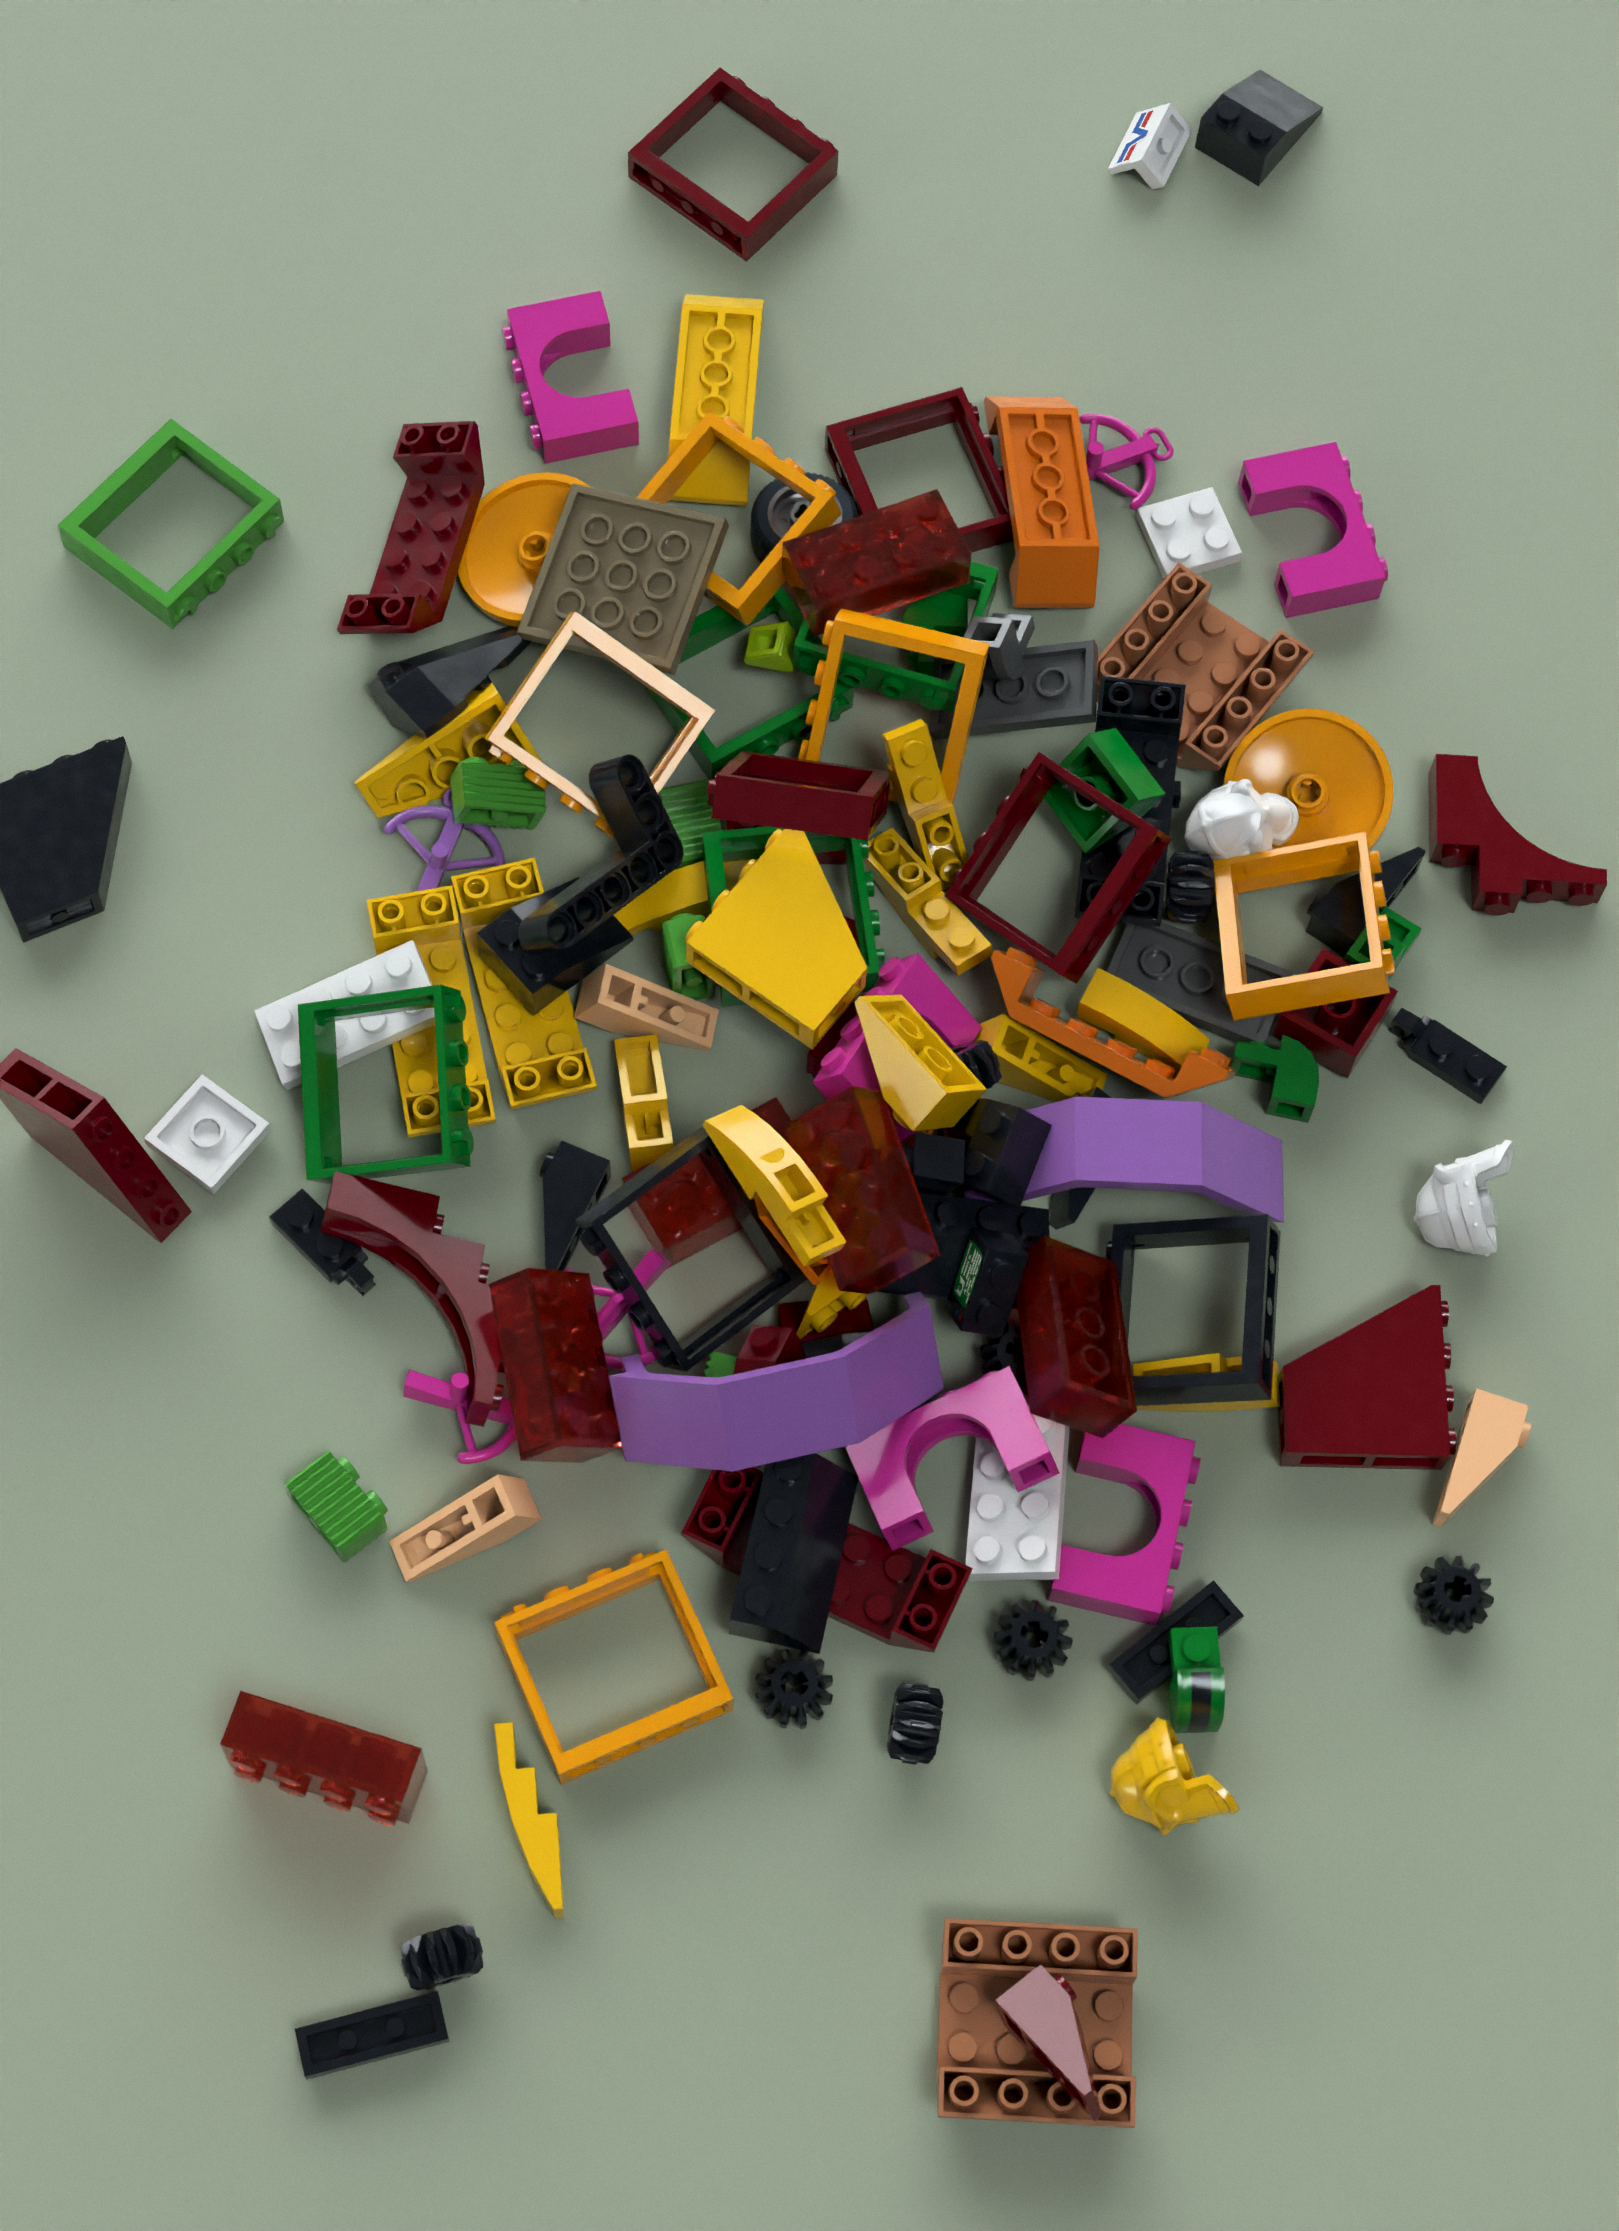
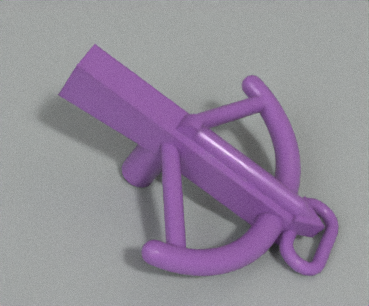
(442, 851)

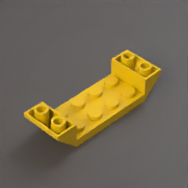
(720, 376)
(433, 924)
(536, 1054)

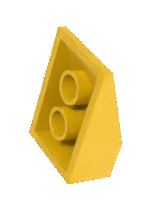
(915, 1066)

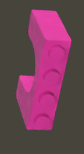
(566, 424)
(1320, 482)
(912, 977)
(984, 1409)
(1136, 1583)

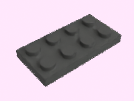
(1051, 692)
(1189, 978)

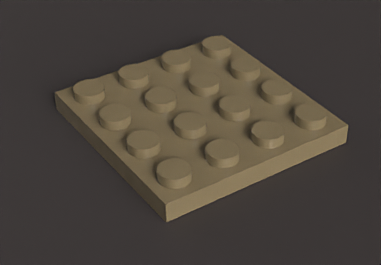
(627, 570)

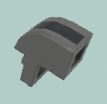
(1007, 639)

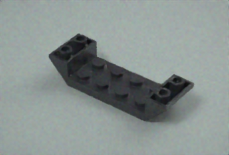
(1150, 722)

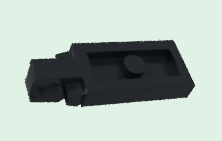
(1447, 1055)
(332, 1256)

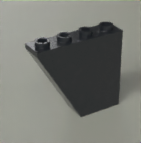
(62, 837)

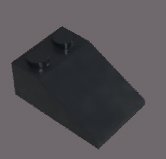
(1255, 125)
(545, 977)
(999, 1149)

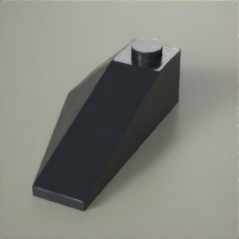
(432, 687)

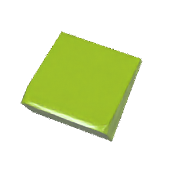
(771, 646)

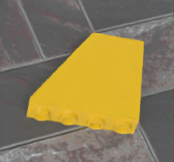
(782, 941)

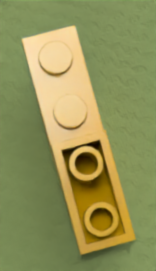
(923, 800)
(922, 904)
(778, 1175)

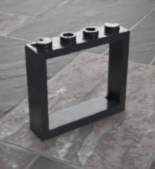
(620, 1277)
(1256, 1375)

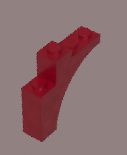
(1503, 863)

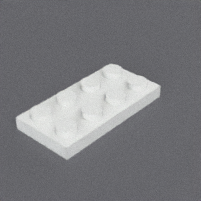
(356, 1037)
(1014, 1531)

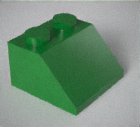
(1113, 769)

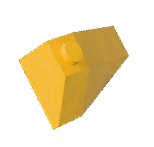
(423, 766)

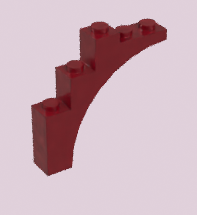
(450, 1270)

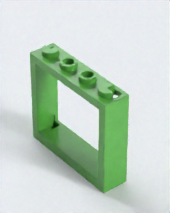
(129, 482)

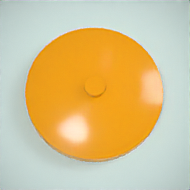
(511, 542)
(1323, 767)

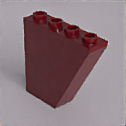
(91, 1142)
(1373, 1393)

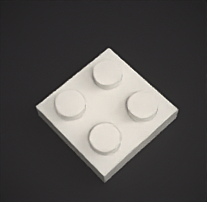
(1189, 532)
(207, 1134)

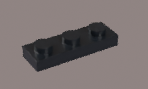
(1148, 1661)
(371, 2035)

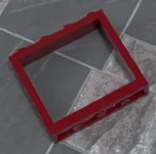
(699, 206)
(915, 417)
(800, 795)
(1108, 903)

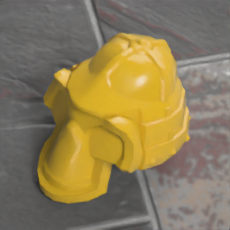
(1160, 1784)

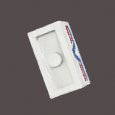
(1152, 145)

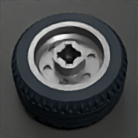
(780, 507)

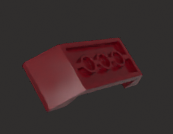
(426, 533)
(876, 1589)

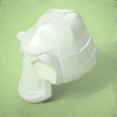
(1239, 821)
(1457, 1206)

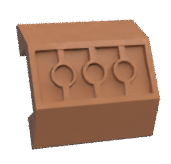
(1226, 666)
(985, 2067)

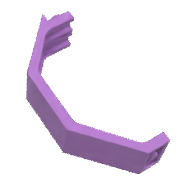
(1158, 1148)
(782, 1407)

